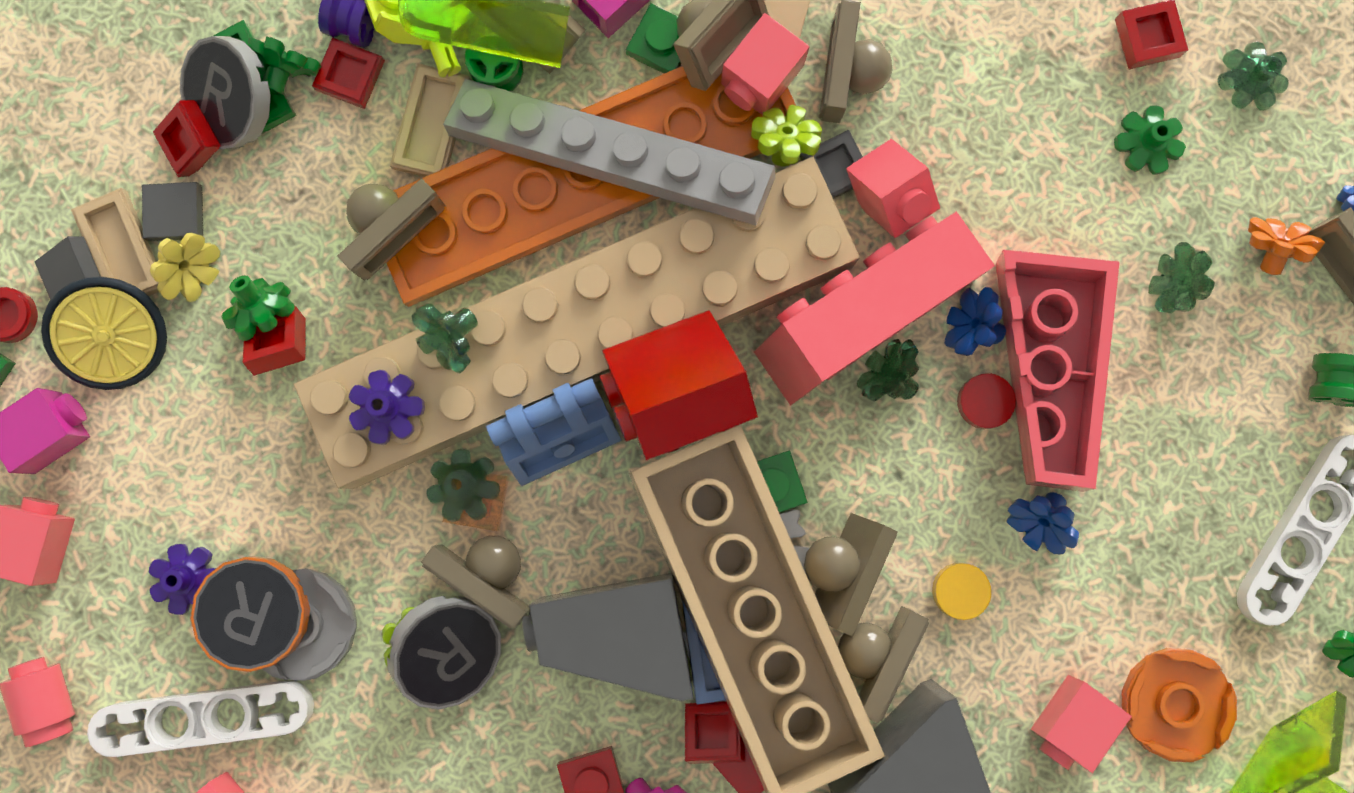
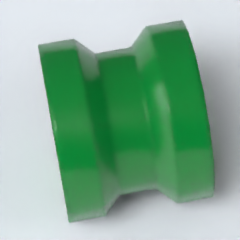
(505, 79)
(1333, 379)

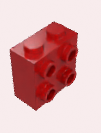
(677, 385)

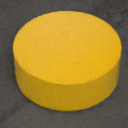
(961, 591)

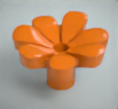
(1282, 243)

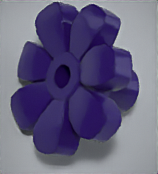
(395, 408)
(179, 576)

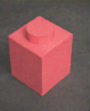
(763, 65)
(893, 188)
(33, 541)
(1079, 725)

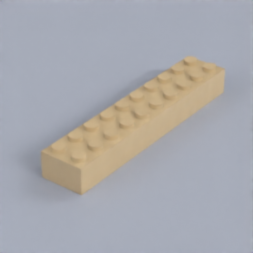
(563, 320)

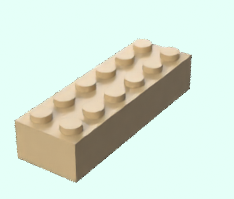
(756, 614)

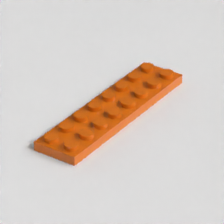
(515, 206)

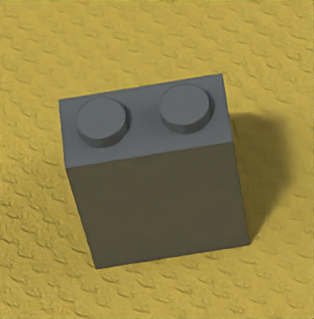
(614, 635)
(923, 750)

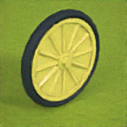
(104, 333)

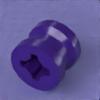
(346, 19)

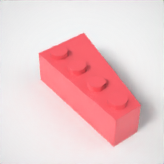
(872, 306)
(1060, 360)

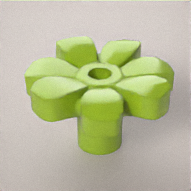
(786, 135)

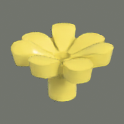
(184, 266)

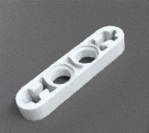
(1315, 535)
(202, 719)

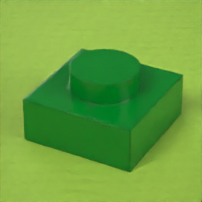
(655, 39)
(783, 481)

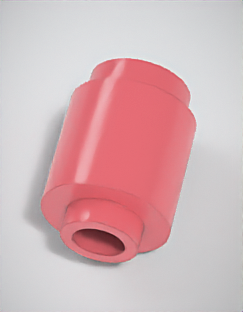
(37, 701)

